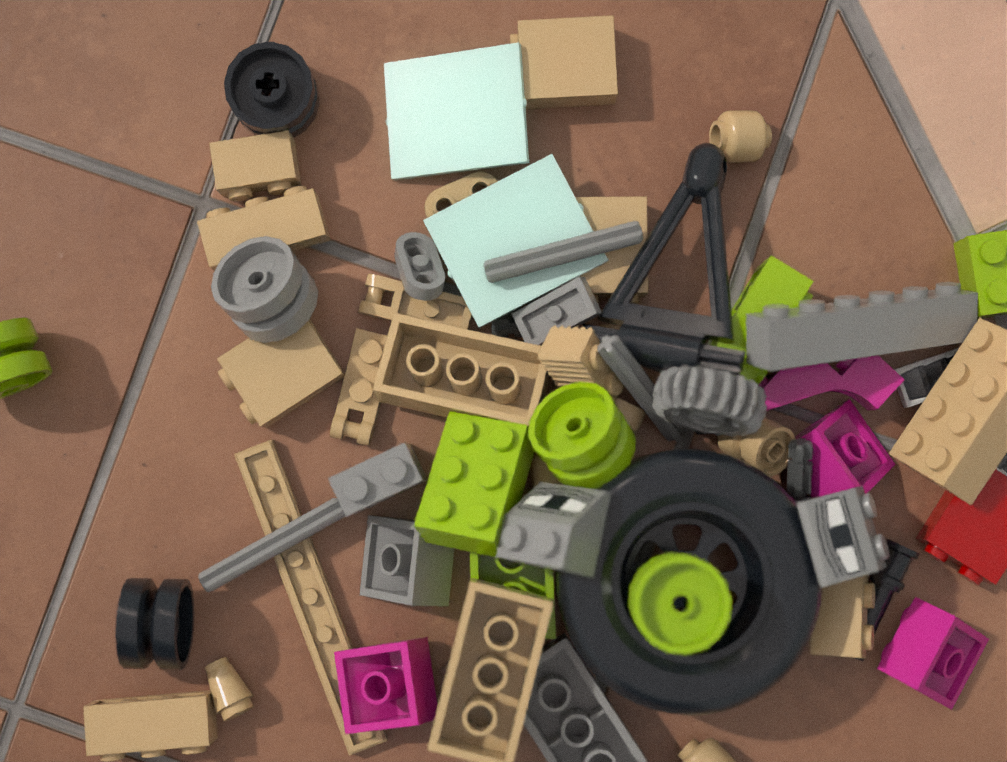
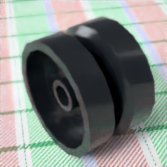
(276, 70)
(155, 623)

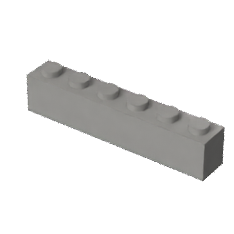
(859, 327)

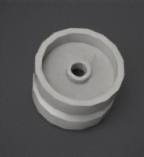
(264, 289)

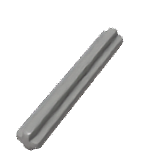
(563, 251)
(636, 382)
(271, 545)

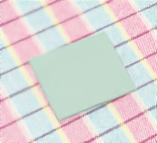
(456, 112)
(506, 218)

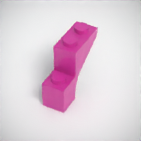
(863, 379)

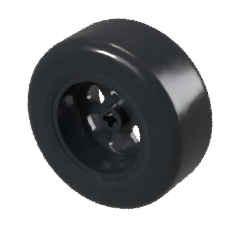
(772, 583)

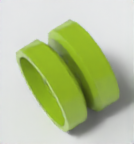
(18, 364)
(582, 435)
(705, 608)

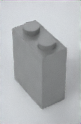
(377, 479)

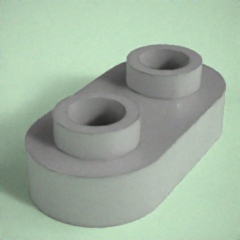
(419, 266)

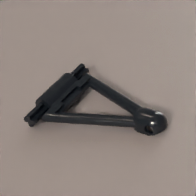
(673, 337)

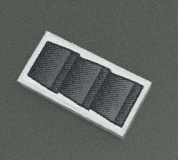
(921, 377)

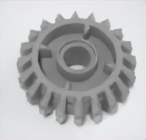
(709, 401)

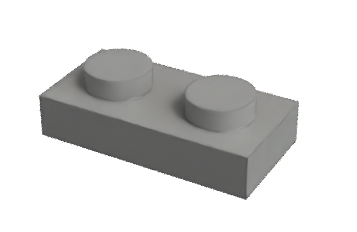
(566, 306)

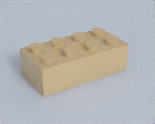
(459, 371)
(963, 420)
(490, 673)

